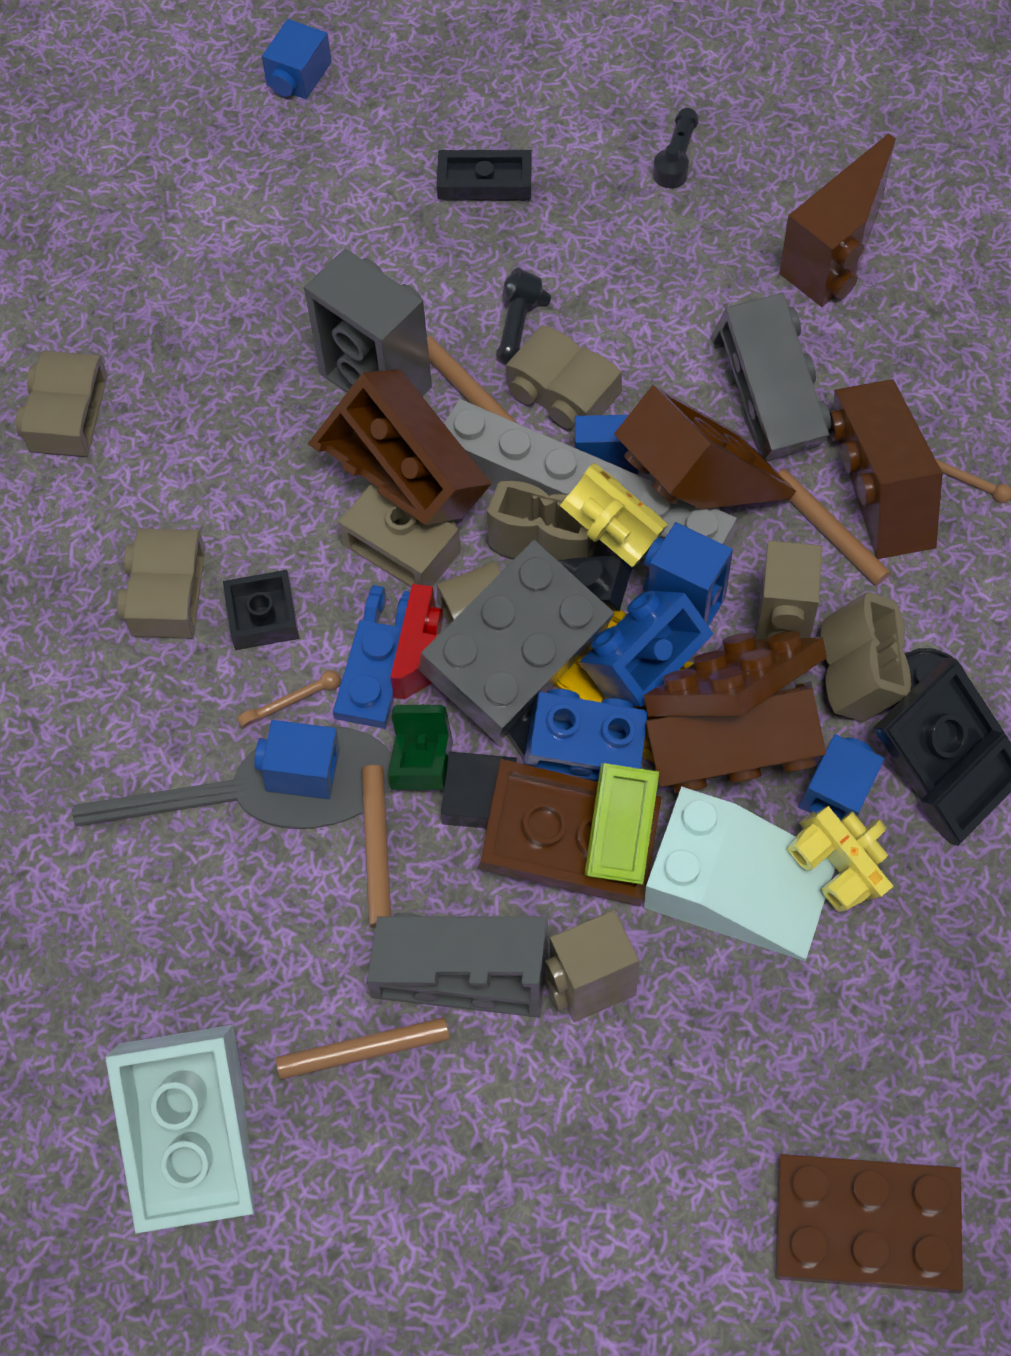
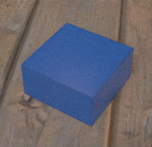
(596, 437)

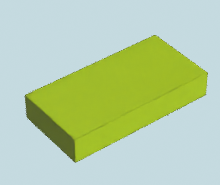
(621, 823)

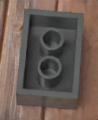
(366, 323)
(514, 640)

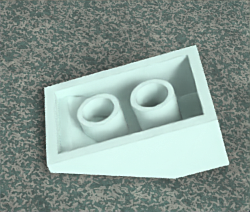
(736, 876)
(182, 1128)

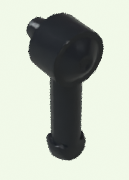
(672, 163)
(522, 293)

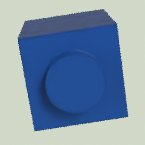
(296, 59)
(298, 759)
(842, 777)

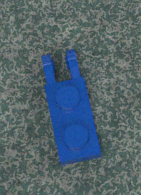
(366, 685)

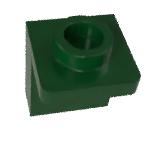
(420, 747)

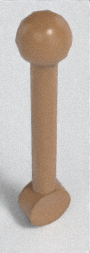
(1000, 493)
(329, 680)

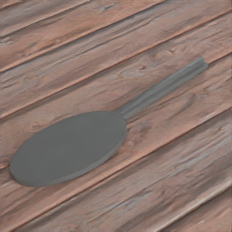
(248, 788)

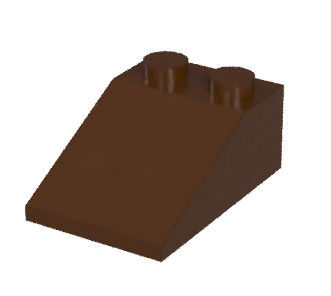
(834, 225)
(696, 456)

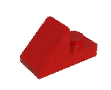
(419, 629)

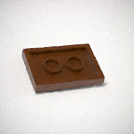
(735, 675)
(543, 830)
(869, 1224)

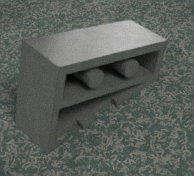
(772, 376)
(461, 962)

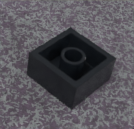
(260, 610)
(469, 788)

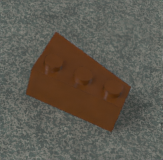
(402, 448)
(888, 467)
(772, 733)

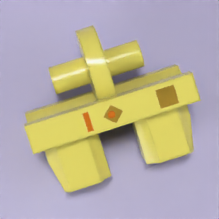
(613, 515)
(852, 852)

